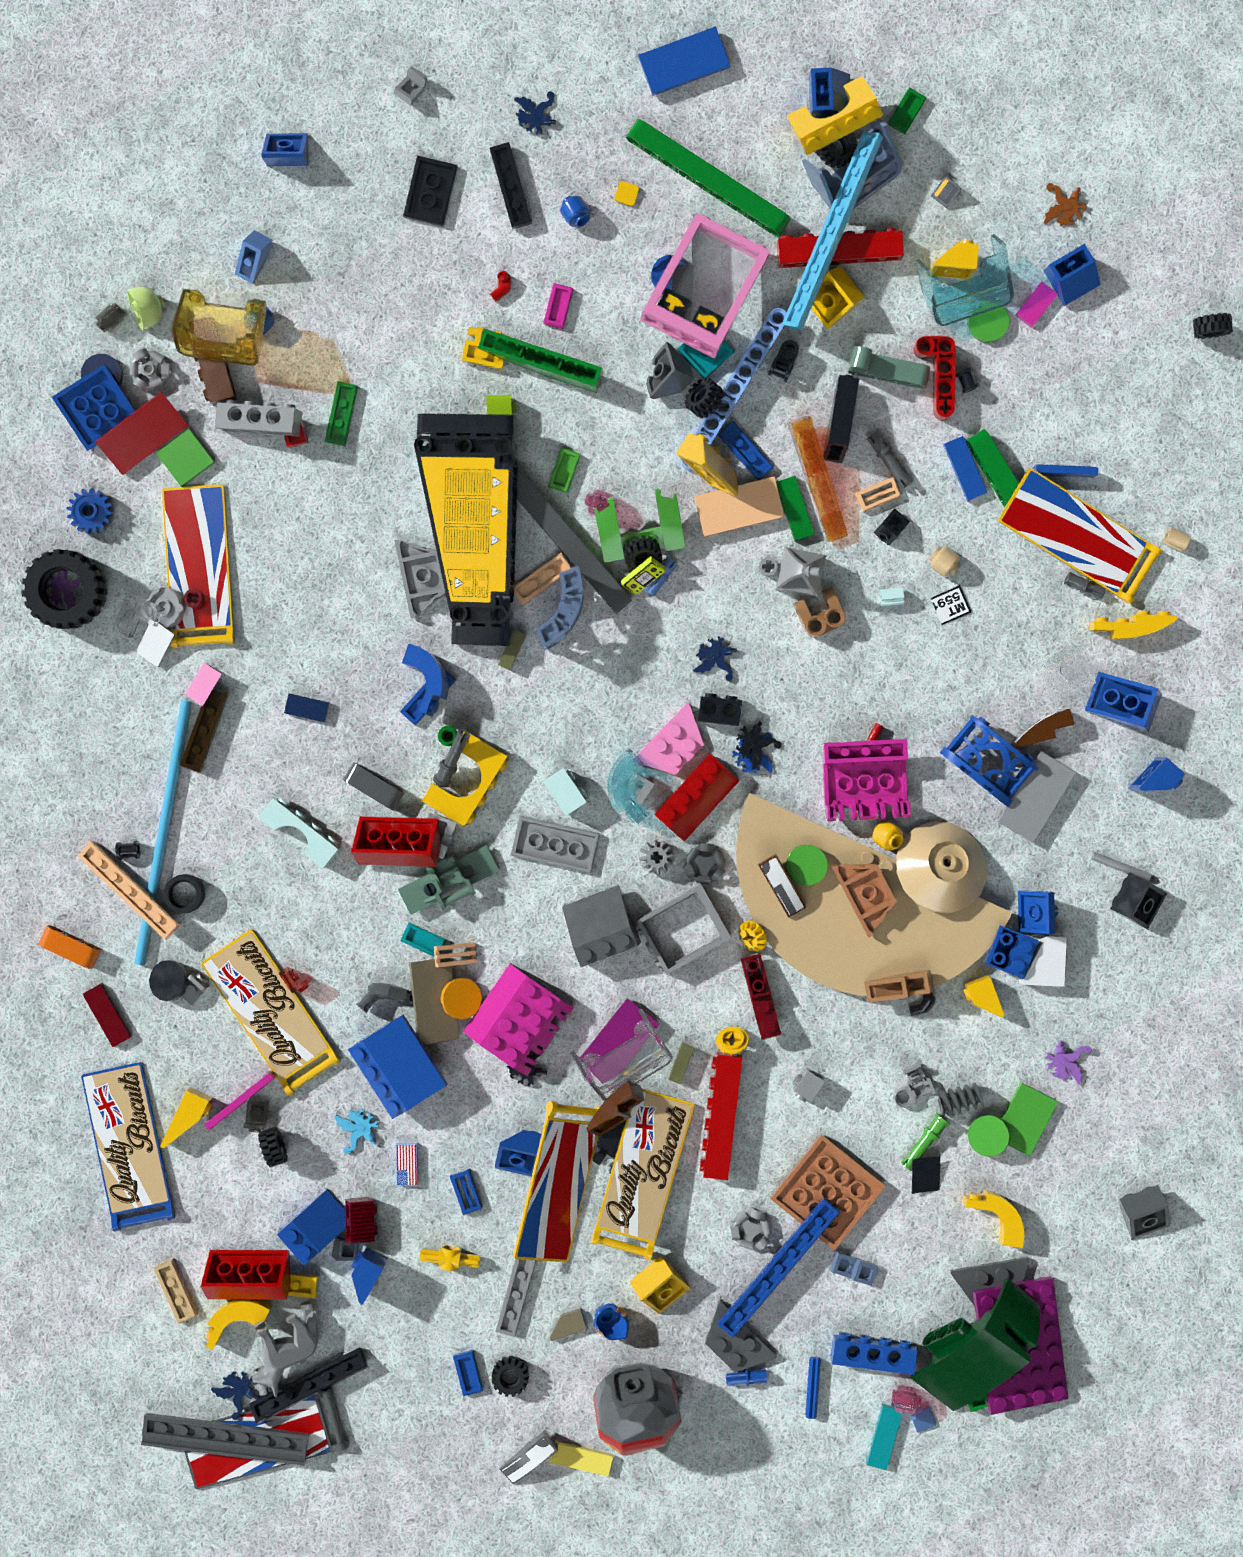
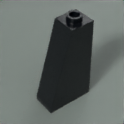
(841, 418)

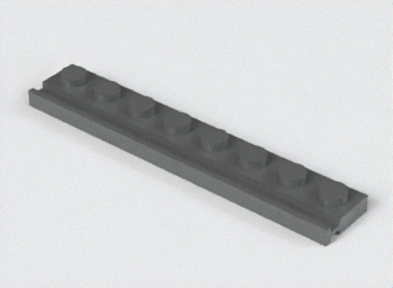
(224, 1439)

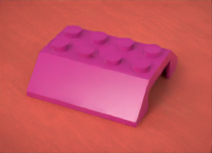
(865, 779)
(517, 1019)

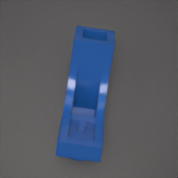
(435, 676)

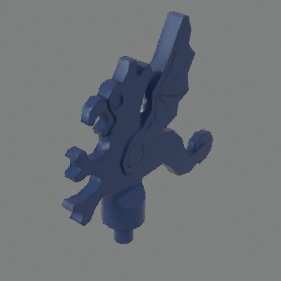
(536, 115)
(716, 652)
(239, 1389)

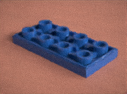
(684, 61)

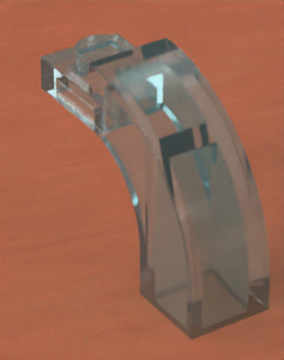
(618, 786)

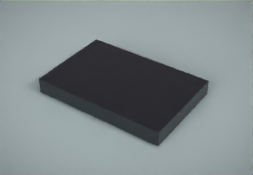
(430, 191)

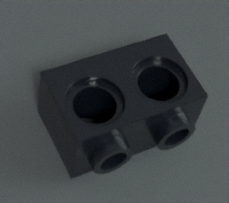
(719, 715)

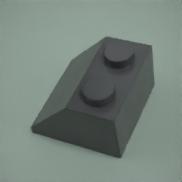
(1145, 1212)

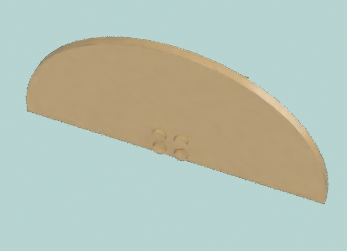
(827, 935)

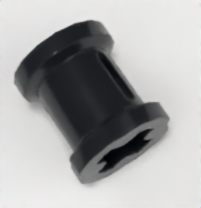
(967, 380)
(127, 850)

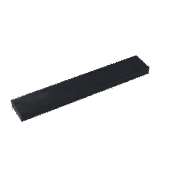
(309, 1385)

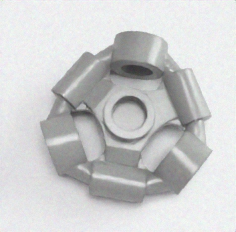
(149, 369)
(751, 1229)

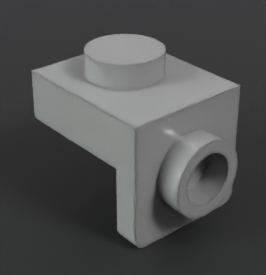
(411, 86)

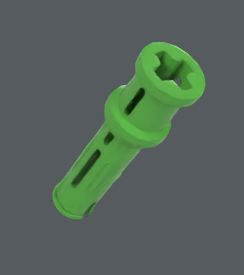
(931, 1134)

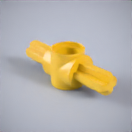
(449, 1258)

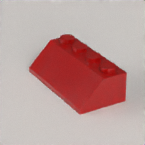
(696, 797)
(397, 841)
(247, 1274)

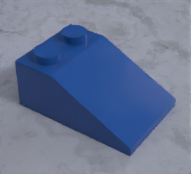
(1124, 701)
(314, 1227)

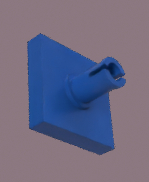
(1036, 912)

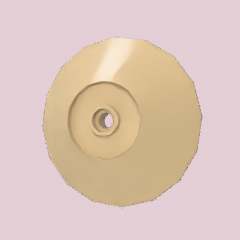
(928, 879)

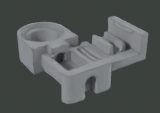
(918, 1085)

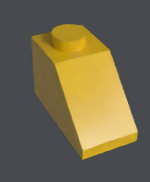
(983, 995)

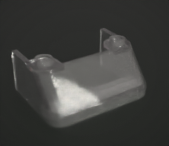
(628, 1062)

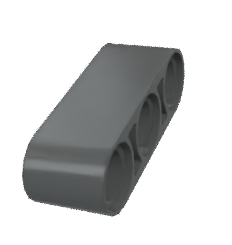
(373, 786)

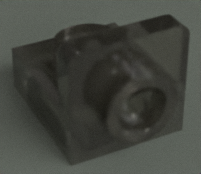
(256, 1116)

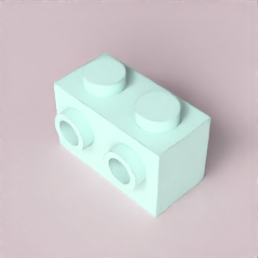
(565, 791)

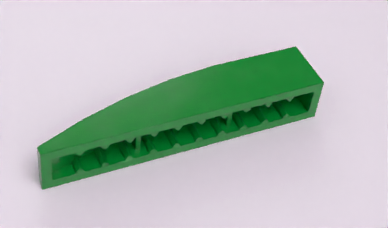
(542, 360)

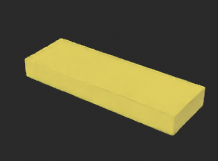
(582, 1458)

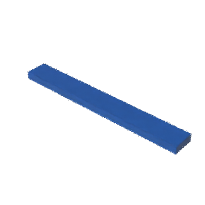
(778, 1267)

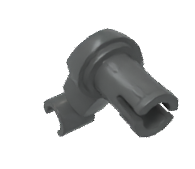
(383, 991)

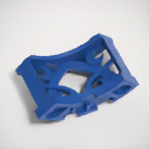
(961, 760)

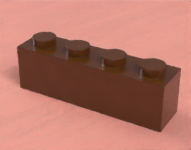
(216, 380)

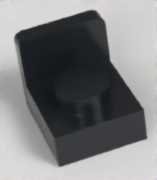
(891, 527)

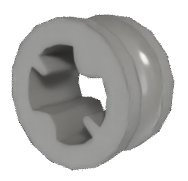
(763, 562)

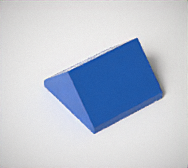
(285, 149)

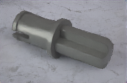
(1084, 585)

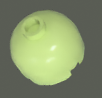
(146, 306)

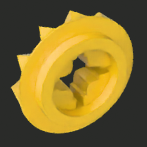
(753, 929)
(725, 1036)

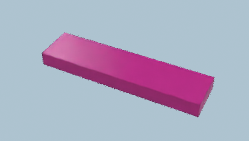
(240, 1100)

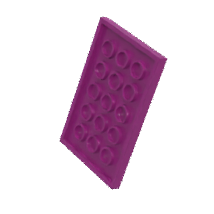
(1044, 1376)

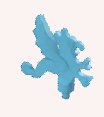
(362, 1127)

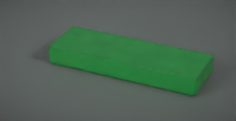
(341, 413)
(794, 508)

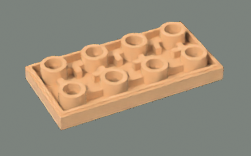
(753, 505)

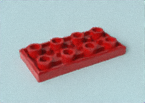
(141, 433)

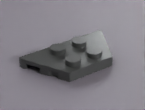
(989, 1275)
(738, 1352)

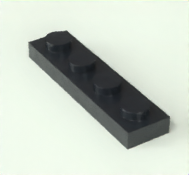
(510, 185)

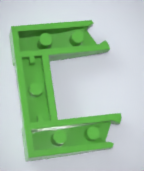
(668, 535)

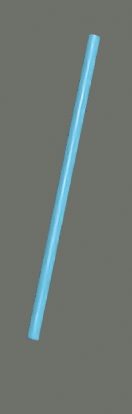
(164, 824)

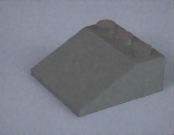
(600, 926)

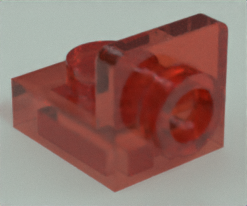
(290, 978)

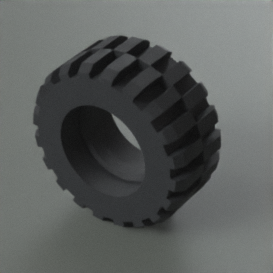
(37, 581)

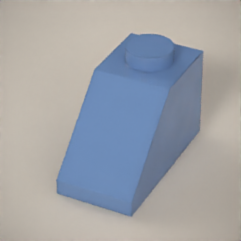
(252, 256)

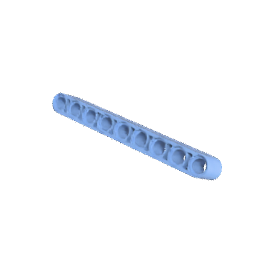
(738, 380)

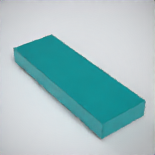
(884, 1437)

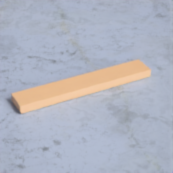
(129, 890)

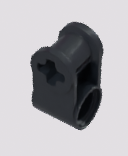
(783, 363)

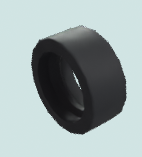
(168, 895)

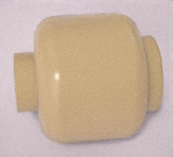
(945, 561)

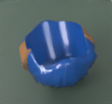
(611, 1322)

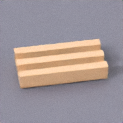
(861, 501)
(471, 953)

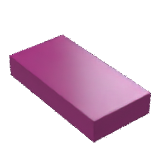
(1036, 304)
(558, 306)

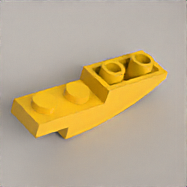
(1140, 624)

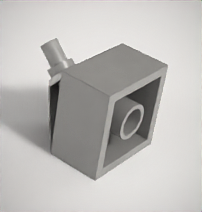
(800, 572)

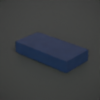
(306, 707)

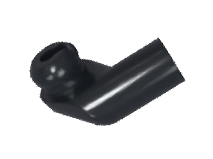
(925, 1006)

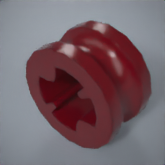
(195, 592)

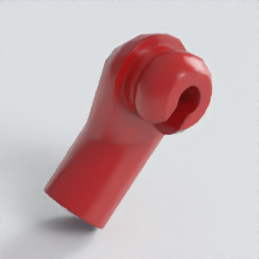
(504, 286)
(875, 732)

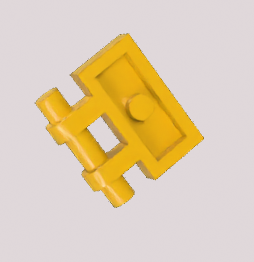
(475, 356)

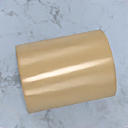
(1176, 539)

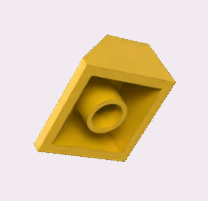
(958, 261)
(836, 297)
(659, 1285)

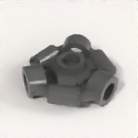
(704, 864)

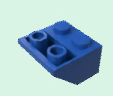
(827, 92)
(1073, 274)
(1011, 951)

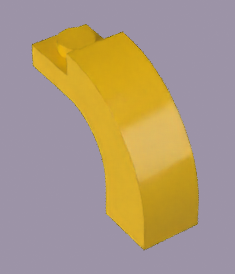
(1011, 1223)
(236, 1310)

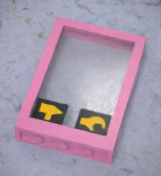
(705, 285)

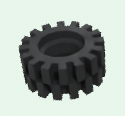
(836, 159)
(1212, 325)
(703, 397)
(638, 546)
(272, 1147)
(510, 1388)

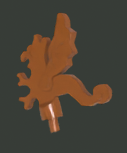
(1068, 206)

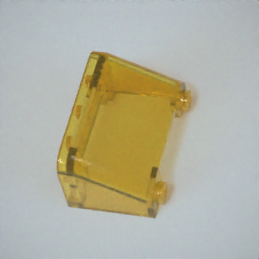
(218, 330)

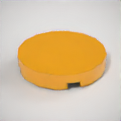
(461, 998)

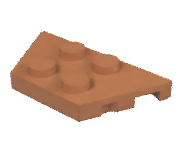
(866, 892)

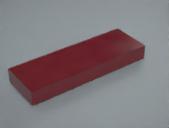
(107, 1015)

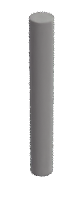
(1120, 866)

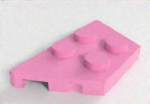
(674, 743)

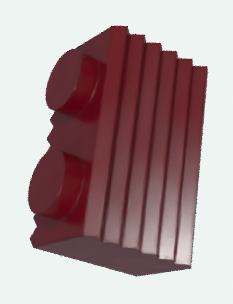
(360, 1220)

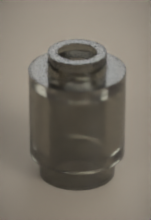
(110, 318)

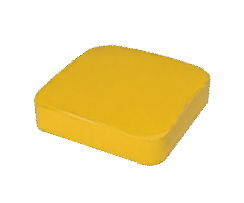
(626, 193)

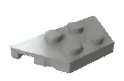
(420, 576)

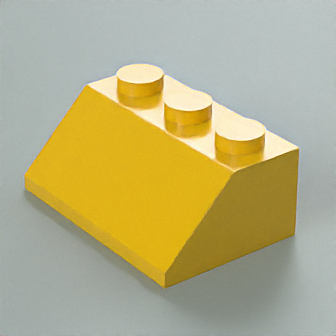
(708, 463)

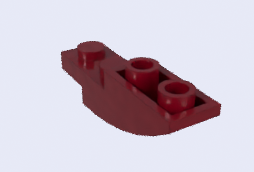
(760, 996)

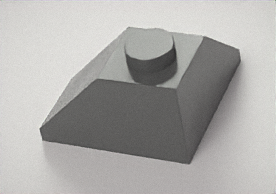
(670, 374)

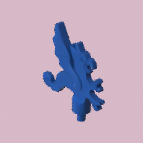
(748, 762)

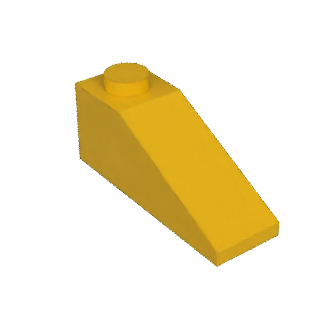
(190, 1111)

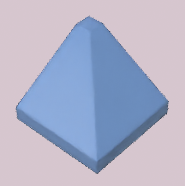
(923, 1419)

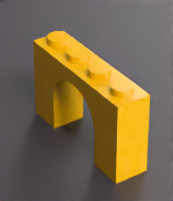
(818, 133)
(463, 808)

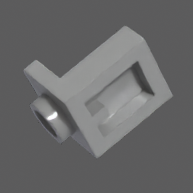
(643, 791)
(195, 988)

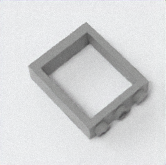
(652, 945)

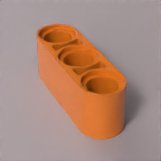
(69, 947)

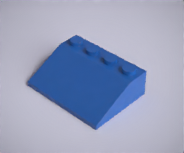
(397, 1066)

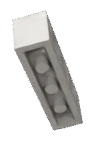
(288, 425)

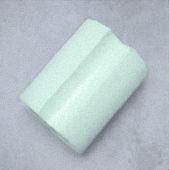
(891, 597)

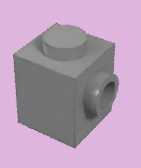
(807, 1085)

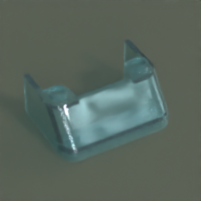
(972, 296)

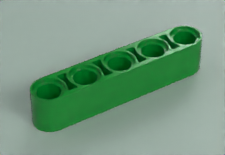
(993, 465)

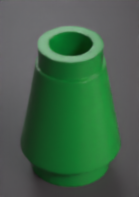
(442, 735)

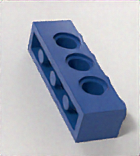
(904, 1363)

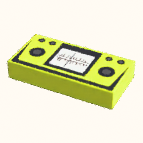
(643, 575)

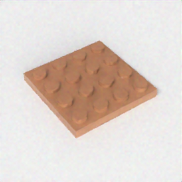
(835, 1176)

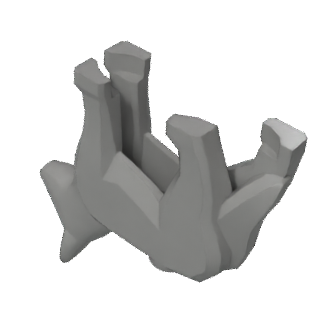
(286, 1351)

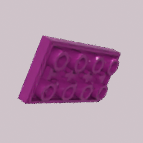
(618, 1029)

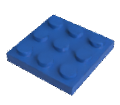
(93, 405)

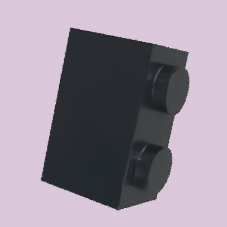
(1138, 900)

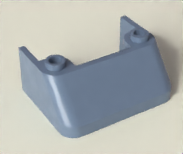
(883, 170)

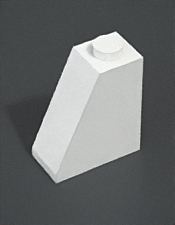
(1048, 962)

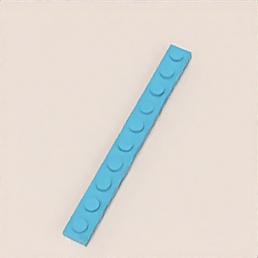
(832, 230)

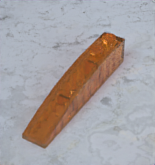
(817, 477)

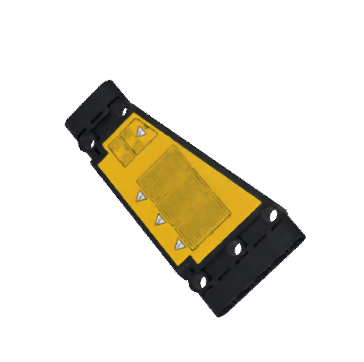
(472, 517)

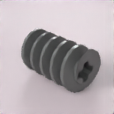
(960, 1098)

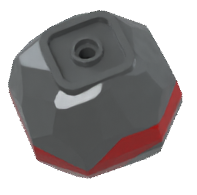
(636, 1408)

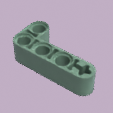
(887, 368)

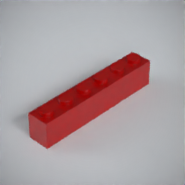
(852, 248)
(722, 1116)

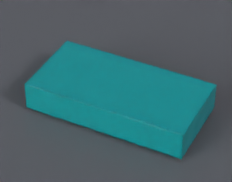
(421, 939)

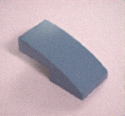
(854, 1268)

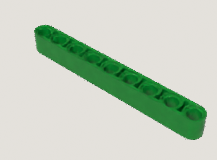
(708, 177)

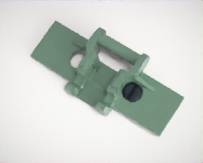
(448, 872)

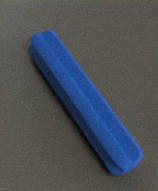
(813, 1387)

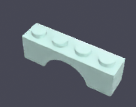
(320, 848)

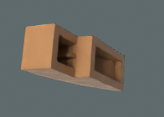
(899, 986)

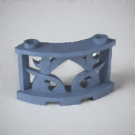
(568, 611)

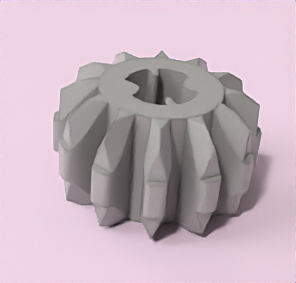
(651, 862)

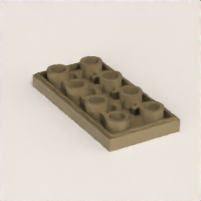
(430, 1018)

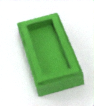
(564, 470)

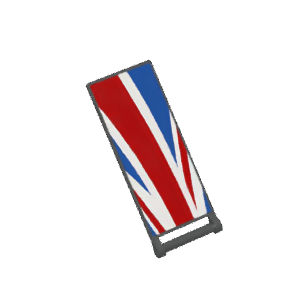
(302, 1417)

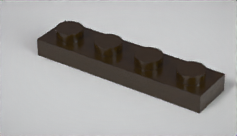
(204, 731)

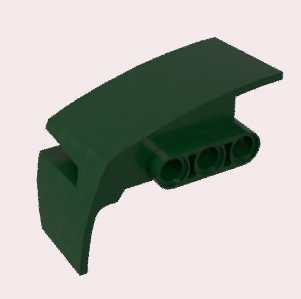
(981, 1354)

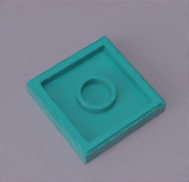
(702, 363)

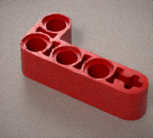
(939, 377)

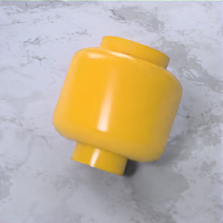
(887, 835)

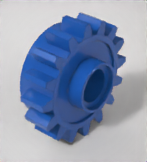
(79, 511)

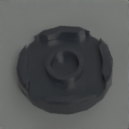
(168, 980)

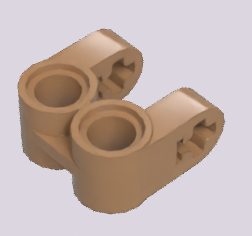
(822, 618)

